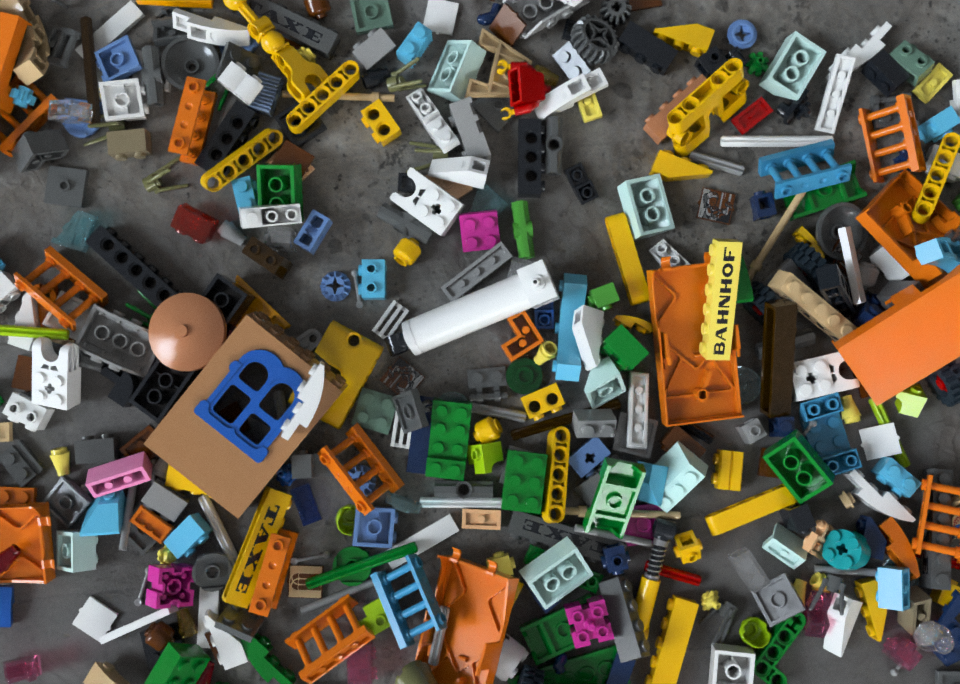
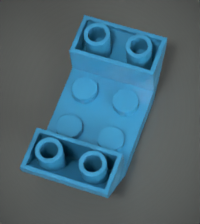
(829, 435)

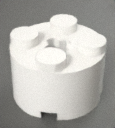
(510, 656)

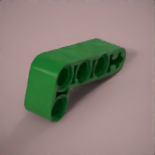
(781, 646)

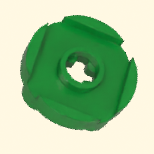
(345, 557)

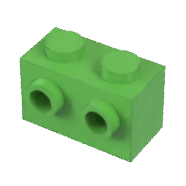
(603, 297)

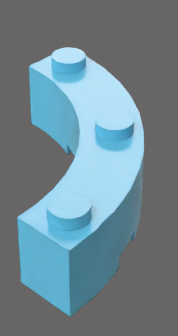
(940, 253)
(568, 358)

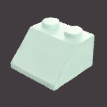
(603, 383)
(76, 552)

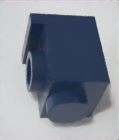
(767, 201)
(781, 426)

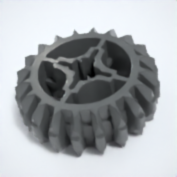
(594, 39)

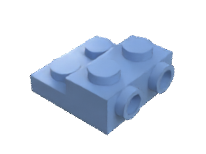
(118, 60)
(375, 528)

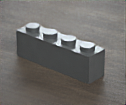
(624, 619)

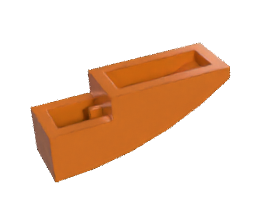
(899, 547)

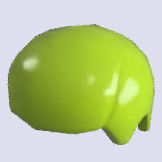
(345, 519)
(754, 632)

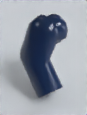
(487, 18)
(559, 663)

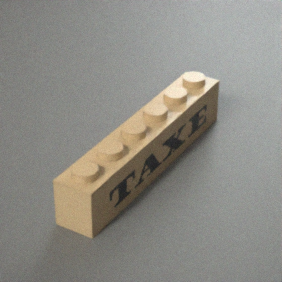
(811, 305)

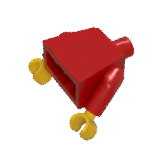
(525, 87)

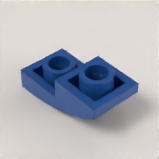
(544, 317)
(6, 603)

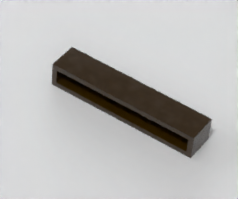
(778, 357)

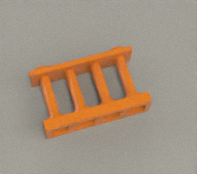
(192, 120)
(34, 121)
(911, 142)
(67, 271)
(375, 459)
(917, 542)
(273, 572)
(342, 650)

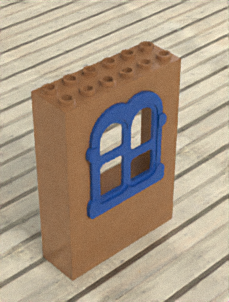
(215, 451)

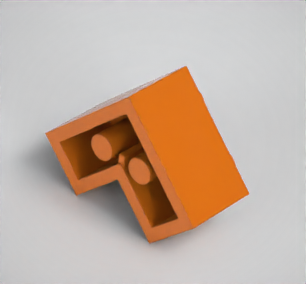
(526, 336)

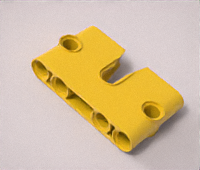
(719, 94)
(353, 363)

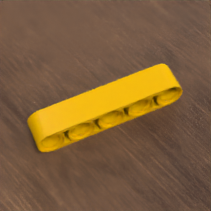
(324, 88)
(250, 159)
(940, 170)
(627, 258)
(561, 467)
(749, 509)

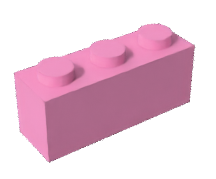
(119, 474)

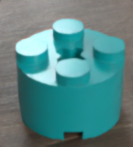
(835, 549)

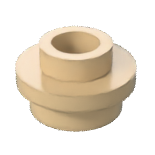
(847, 499)

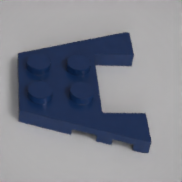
(948, 620)

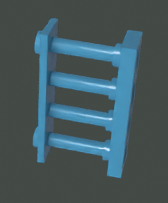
(799, 157)
(394, 613)

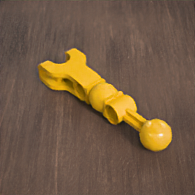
(285, 56)

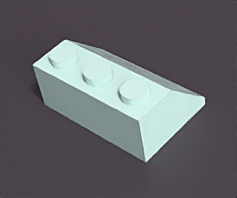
(455, 67)
(792, 67)
(646, 206)
(683, 474)
(556, 572)

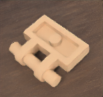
(814, 542)

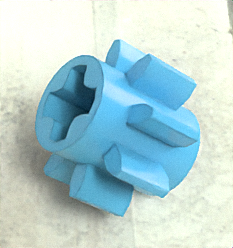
(22, 96)

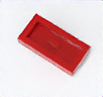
(751, 115)

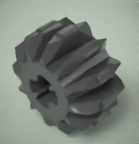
(612, 16)

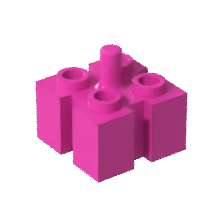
(170, 585)
(588, 621)

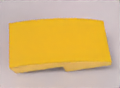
(803, 235)
(628, 321)

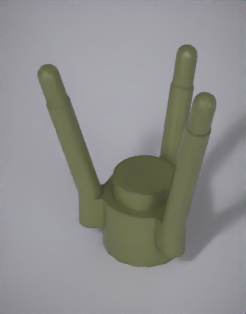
(398, 83)
(113, 126)
(436, 153)
(153, 181)

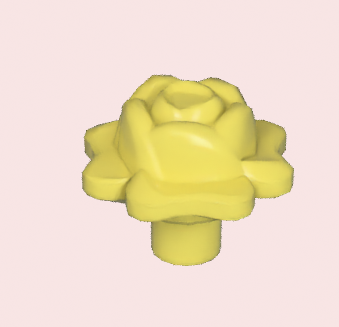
(307, 54)
(165, 556)
(710, 600)

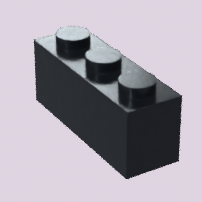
(646, 48)

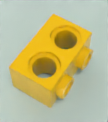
(383, 121)
(541, 397)

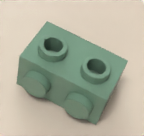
(913, 61)

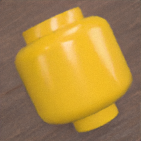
(407, 251)
(487, 430)

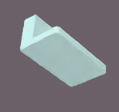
(786, 546)

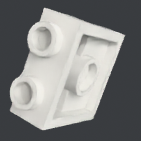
(123, 100)

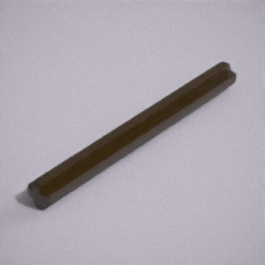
(90, 67)
(556, 422)

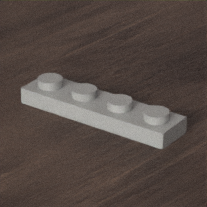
(476, 271)

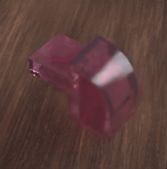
(817, 619)
(22, 669)

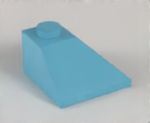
(653, 484)
(105, 515)

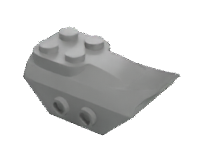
(541, 13)
(116, 341)

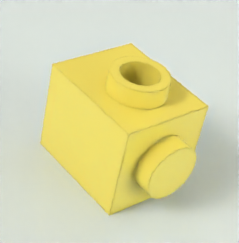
(505, 563)

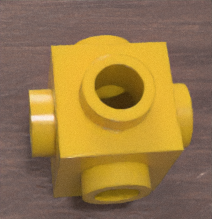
(687, 547)

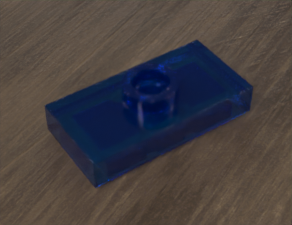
(306, 504)

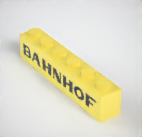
(721, 299)

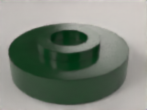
(524, 376)

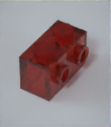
(194, 223)

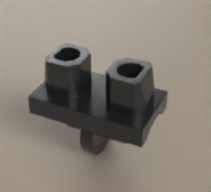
(789, 112)

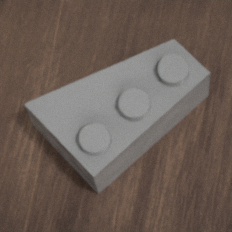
(468, 129)

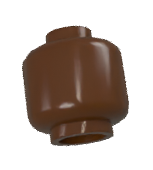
(317, 8)
(159, 635)

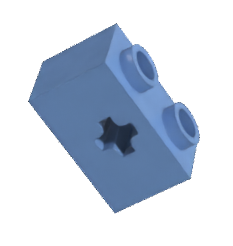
(313, 232)
(591, 446)

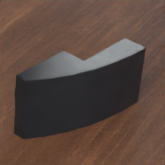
(580, 183)

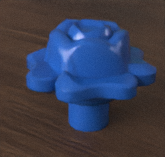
(284, 475)

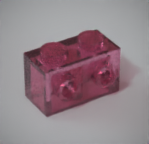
(902, 652)
(360, 665)

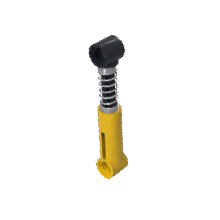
(663, 533)

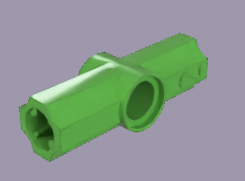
(522, 229)

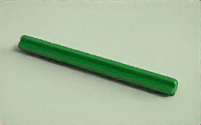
(361, 565)

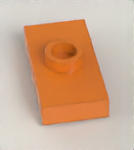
(151, 524)

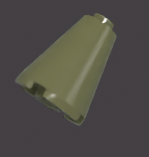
(416, 673)

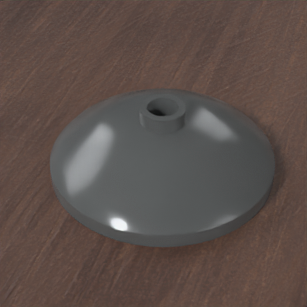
(187, 53)
(835, 217)

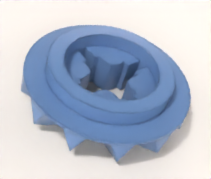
(746, 28)
(341, 292)
(356, 471)

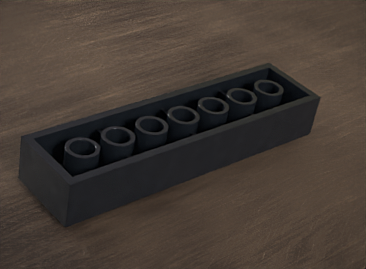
(164, 385)

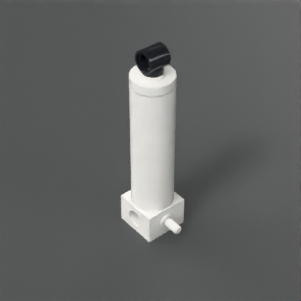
(525, 290)

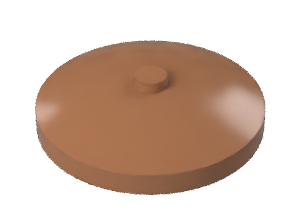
(187, 331)

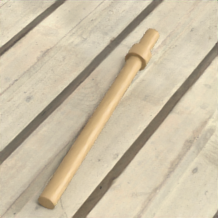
(354, 96)
(756, 264)
(581, 511)

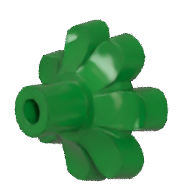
(757, 63)

